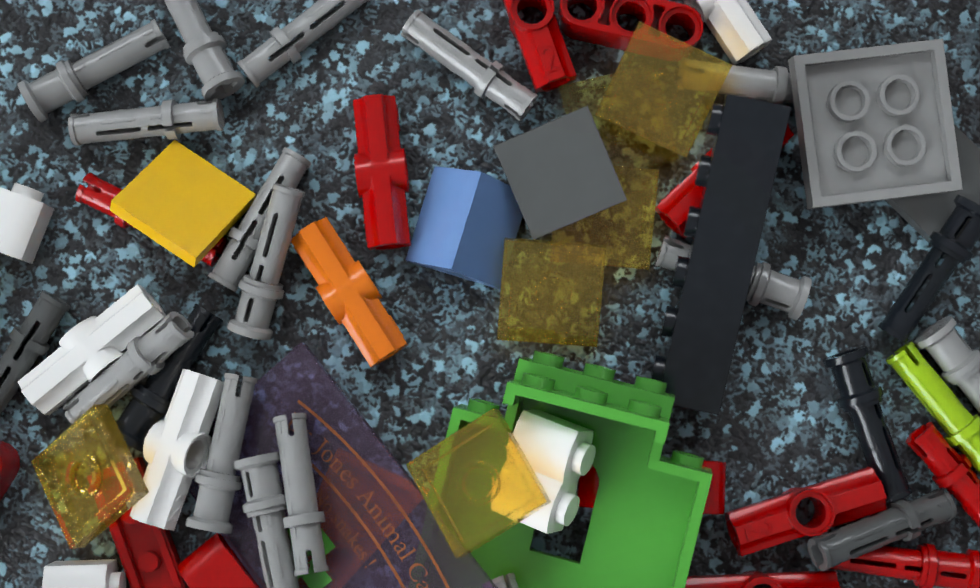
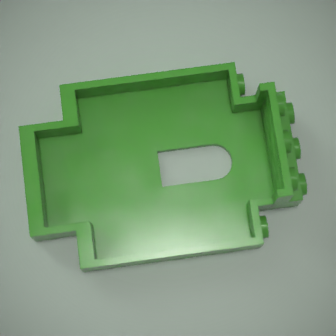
(644, 502)

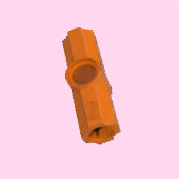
(348, 292)

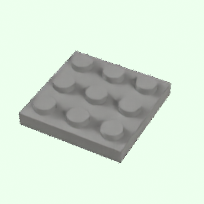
(875, 123)

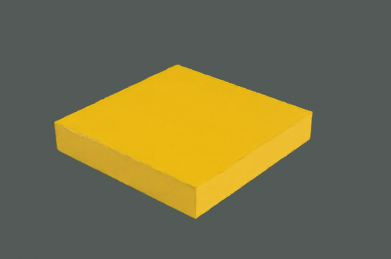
(183, 203)

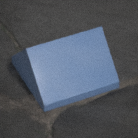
(465, 225)

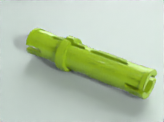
(957, 422)

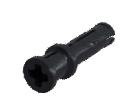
(958, 250)
(153, 398)
(862, 400)

